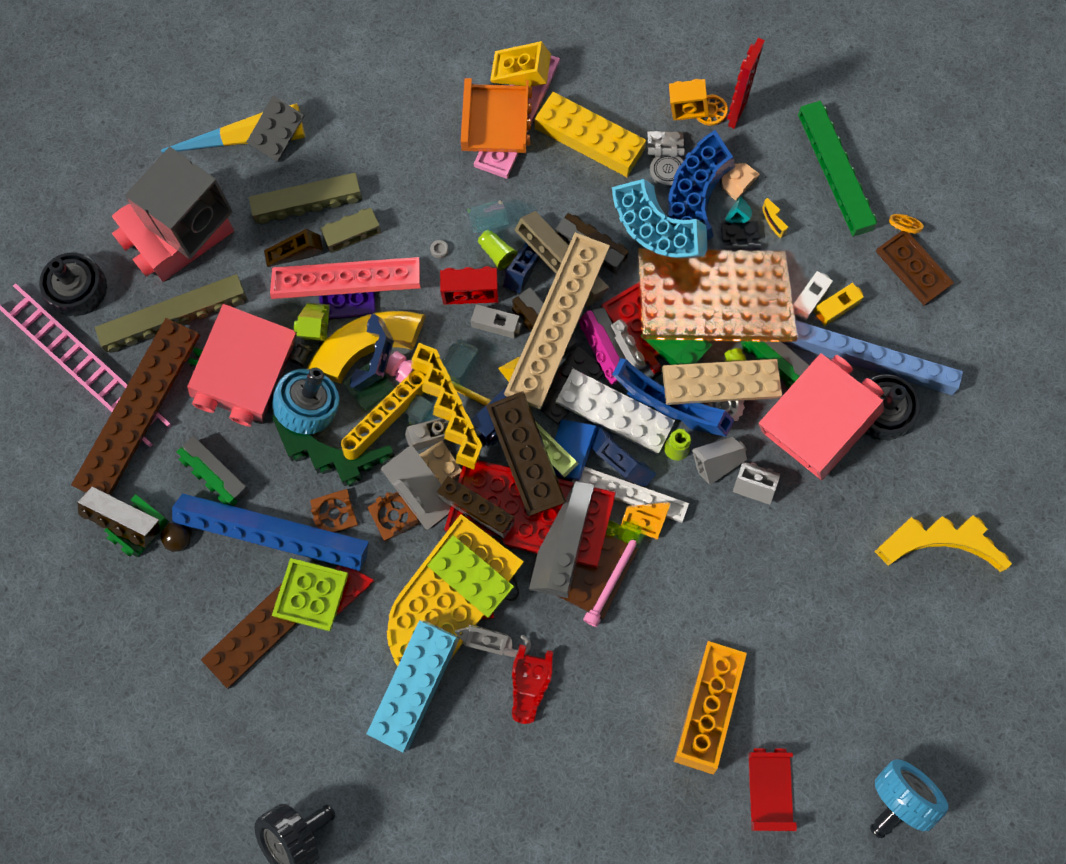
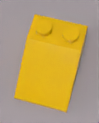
(520, 64)

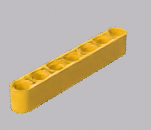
(382, 413)

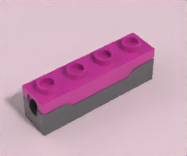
(602, 340)

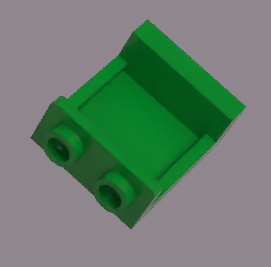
(128, 547)

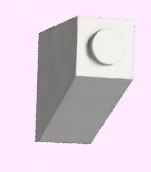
(719, 458)

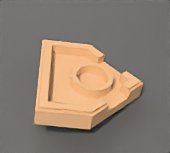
(738, 180)

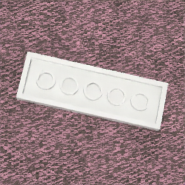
(615, 411)

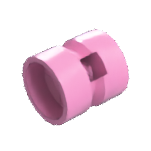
(398, 366)

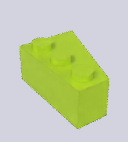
(313, 322)

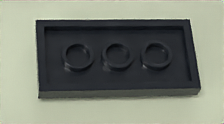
(579, 361)

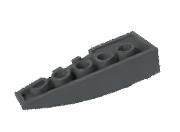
(561, 546)

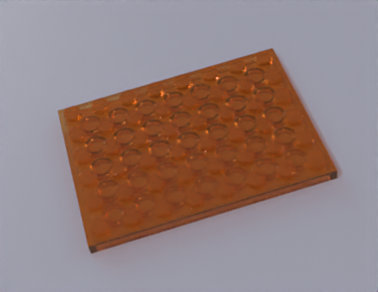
(716, 296)

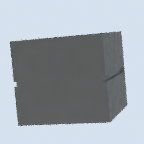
(179, 202)

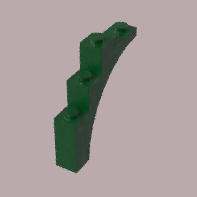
(326, 457)

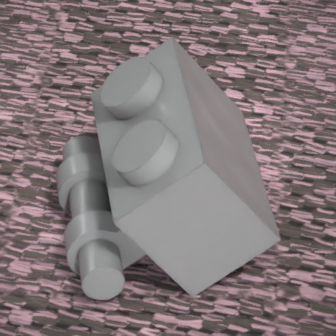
(756, 482)

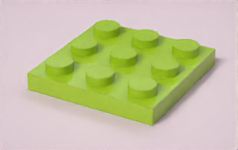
(310, 594)

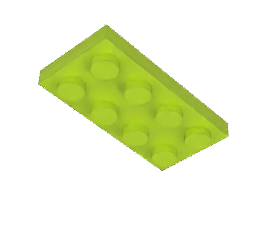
(470, 576)

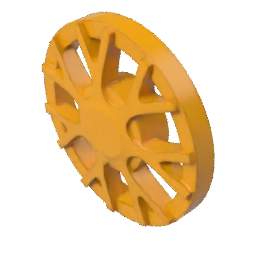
(713, 110)
(906, 223)

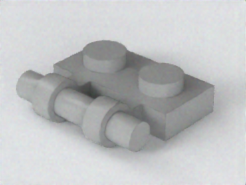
(665, 143)

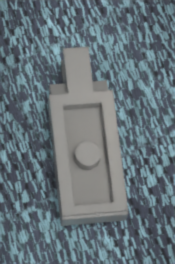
(627, 344)

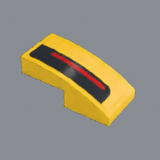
(771, 214)

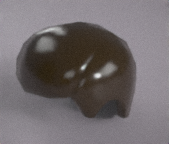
(176, 537)

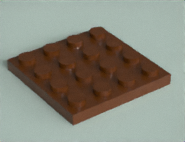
(590, 581)

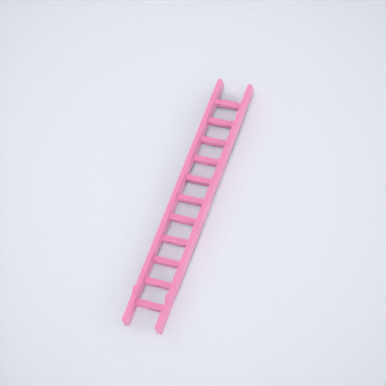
(70, 352)

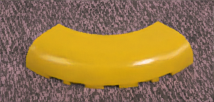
(353, 342)

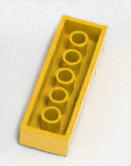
(590, 134)

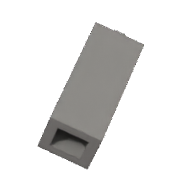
(495, 321)

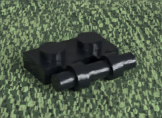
(741, 232)

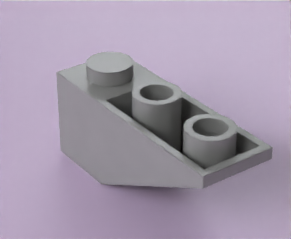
(426, 433)

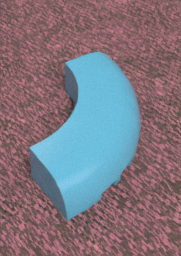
(652, 227)

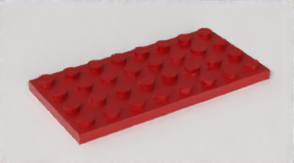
(528, 533)

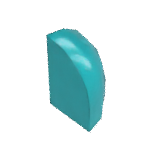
(743, 209)

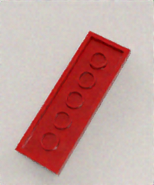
(745, 81)

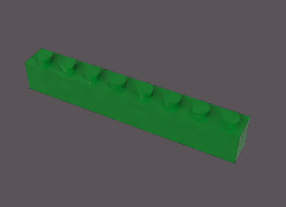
(837, 168)

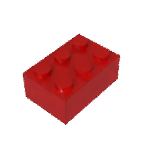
(469, 285)

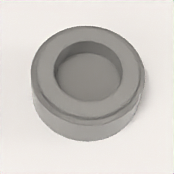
(439, 249)

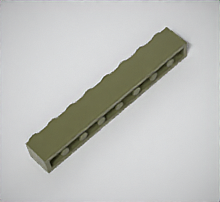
(180, 309)

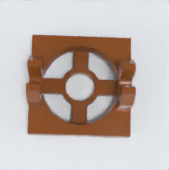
(342, 495)
(399, 527)

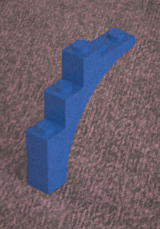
(650, 393)

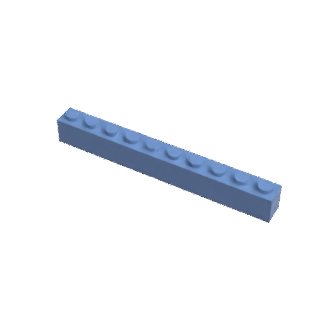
(877, 358)

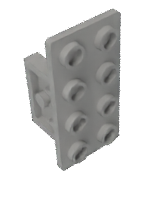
(416, 486)

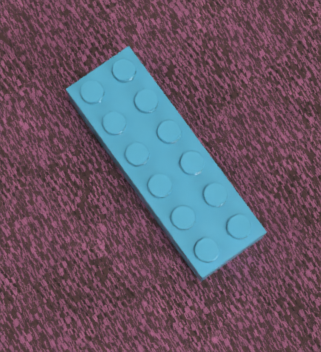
(413, 686)

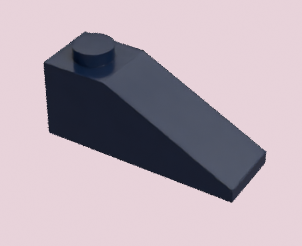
(520, 269)

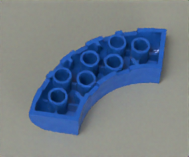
(697, 179)

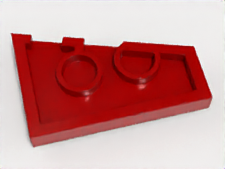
(354, 586)

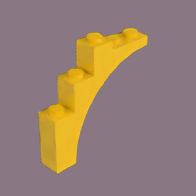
(942, 533)

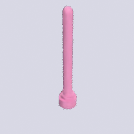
(593, 616)

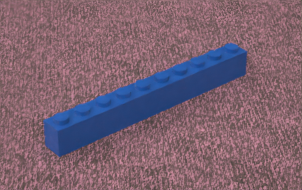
(270, 531)

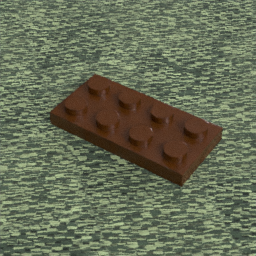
(914, 267)

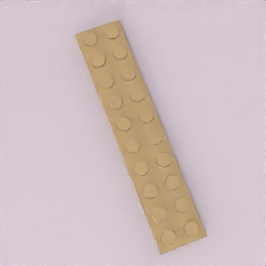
(557, 319)

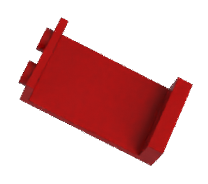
(771, 790)

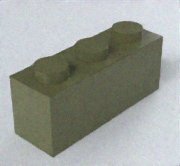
(350, 230)

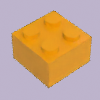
(688, 99)

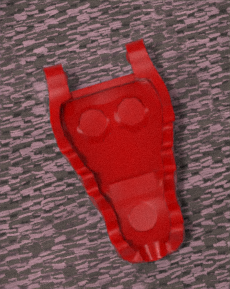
(530, 680)

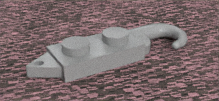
(490, 640)

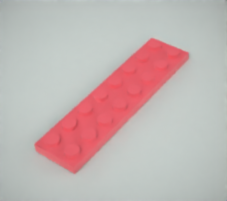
(345, 278)

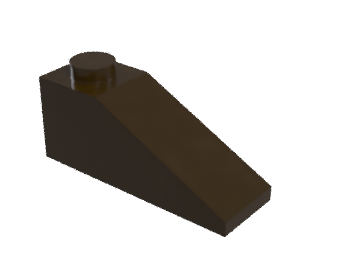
(295, 248)

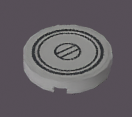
(664, 169)

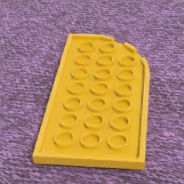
(434, 600)

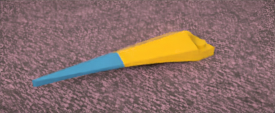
(231, 134)

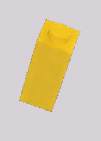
(838, 304)

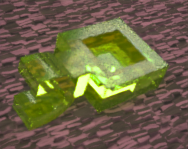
(625, 532)

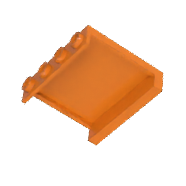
(495, 117)

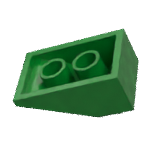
(680, 351)

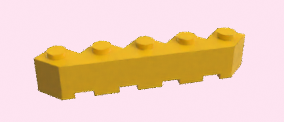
(448, 404)

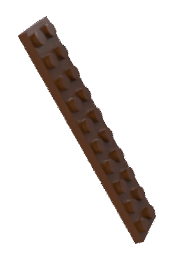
(136, 408)

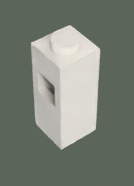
(811, 295)

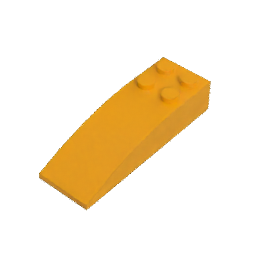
(710, 708)

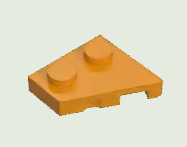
(648, 517)

